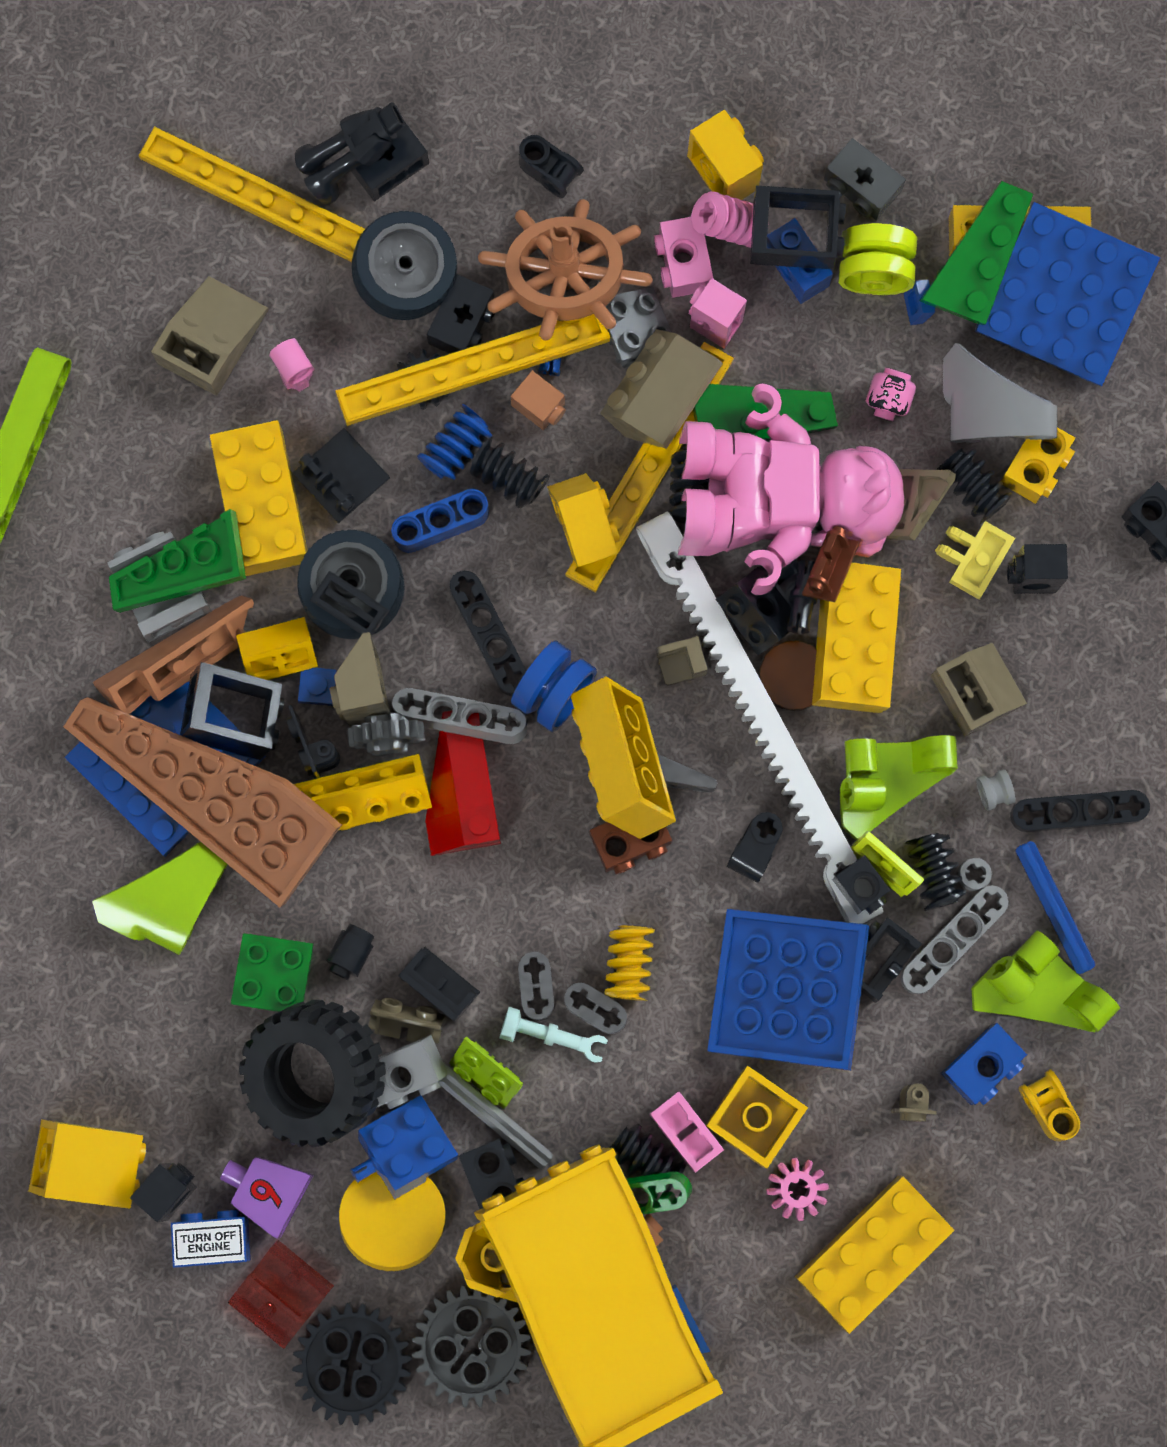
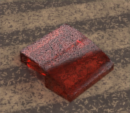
(280, 1294)

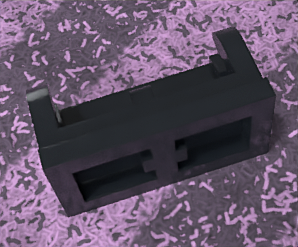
(439, 984)

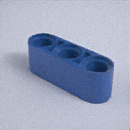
(451, 507)

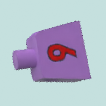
(267, 1192)

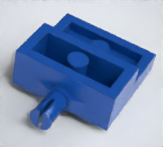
(404, 1147)

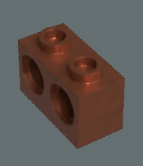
(635, 847)

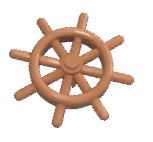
(564, 268)

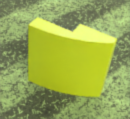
(890, 867)

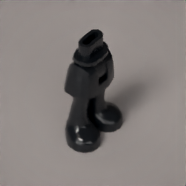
(368, 138)

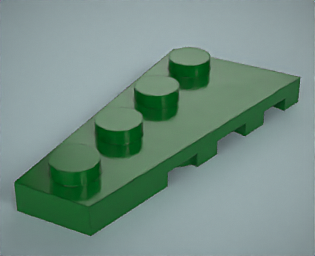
(977, 265)
(730, 405)
(183, 567)

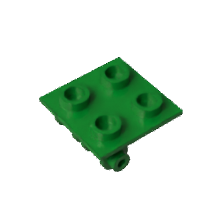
(271, 972)

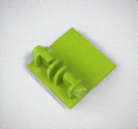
(488, 1075)

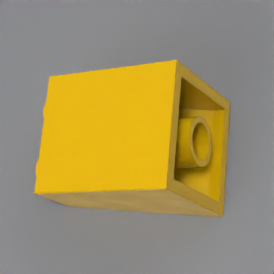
(86, 1164)

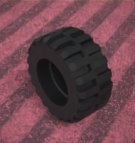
(277, 1095)

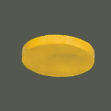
(391, 1231)

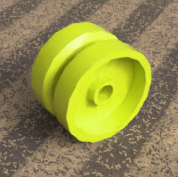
(878, 259)

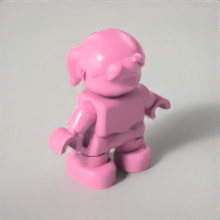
(782, 491)

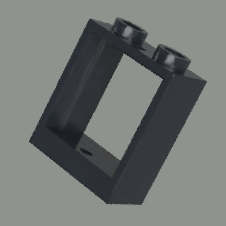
(796, 199)
(222, 738)

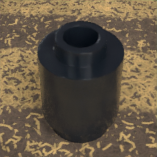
(350, 952)

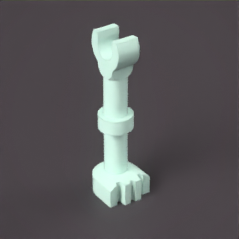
(550, 1034)

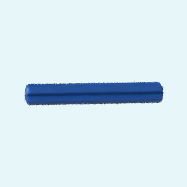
(1055, 907)

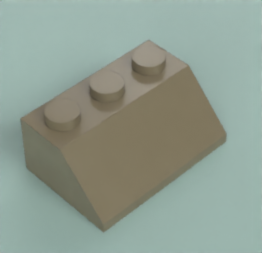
(660, 389)
(360, 684)

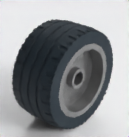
(400, 291)

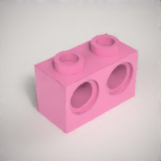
(686, 1132)

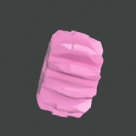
(800, 1201)

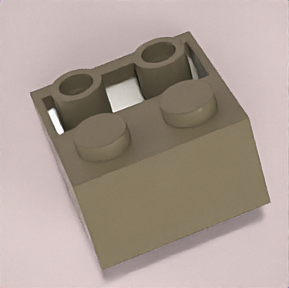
(978, 688)

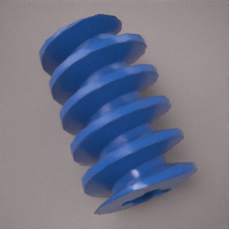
(455, 443)

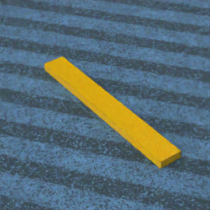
(251, 193)
(467, 368)
(638, 489)

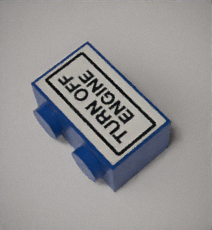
(211, 1240)

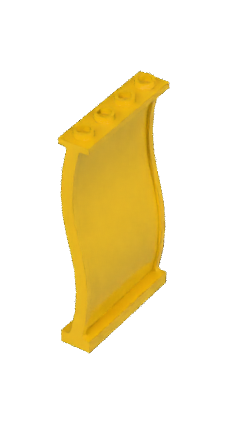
(597, 1300)

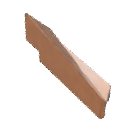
(173, 660)

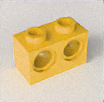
(1045, 465)

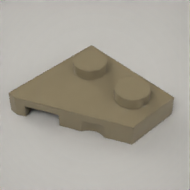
(922, 495)

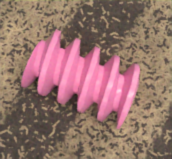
(723, 218)

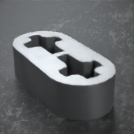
(527, 987)
(600, 1000)

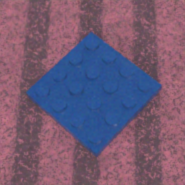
(1068, 294)
(137, 808)
(788, 989)

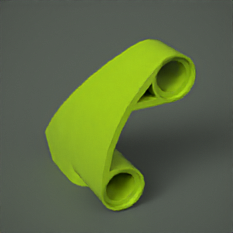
(889, 776)
(164, 901)
(1042, 988)

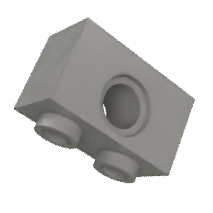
(425, 1068)

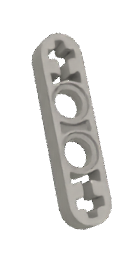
(462, 709)
(957, 943)

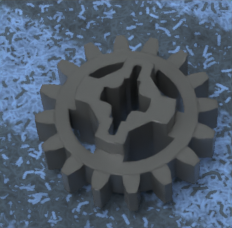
(386, 734)

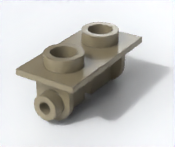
(391, 1015)
(914, 1103)

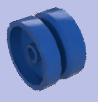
(550, 685)

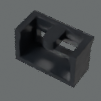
(895, 962)

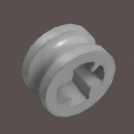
(976, 863)

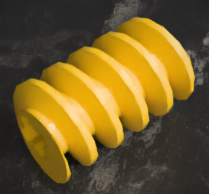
(628, 962)

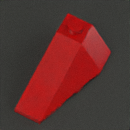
(461, 795)

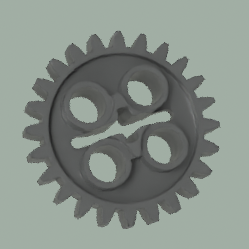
(498, 1365)

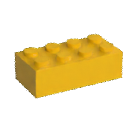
(261, 491)
(858, 641)
(622, 758)
(874, 1253)

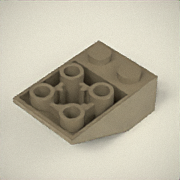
(209, 335)

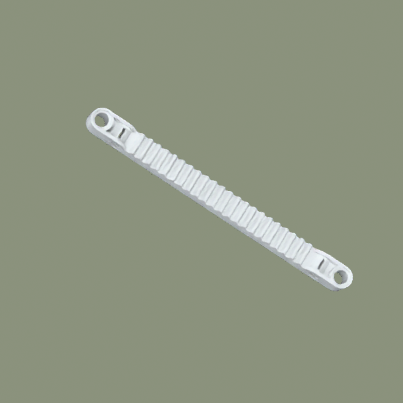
(661, 541)

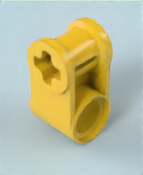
(1049, 1105)

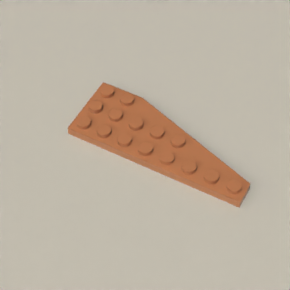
(232, 807)

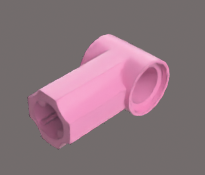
(292, 364)

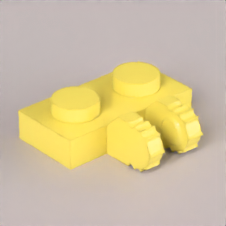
(981, 559)

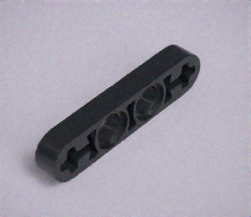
(486, 634)
(1079, 807)

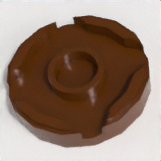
(789, 675)

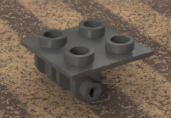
(637, 318)

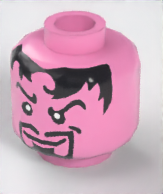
(891, 394)

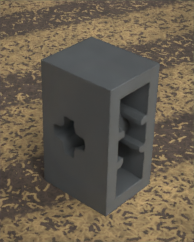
(856, 164)

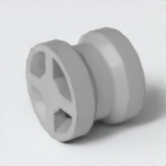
(995, 790)

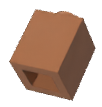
(539, 401)

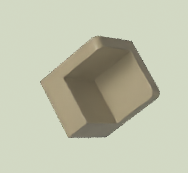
(681, 661)

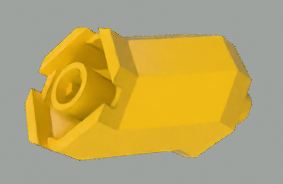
(481, 1265)

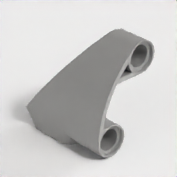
(990, 404)

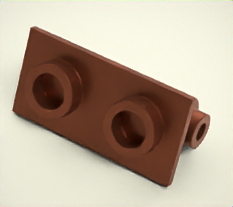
(831, 566)

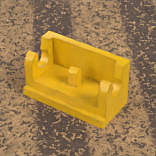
(277, 650)

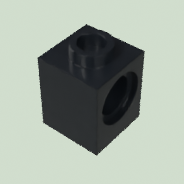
(862, 870)

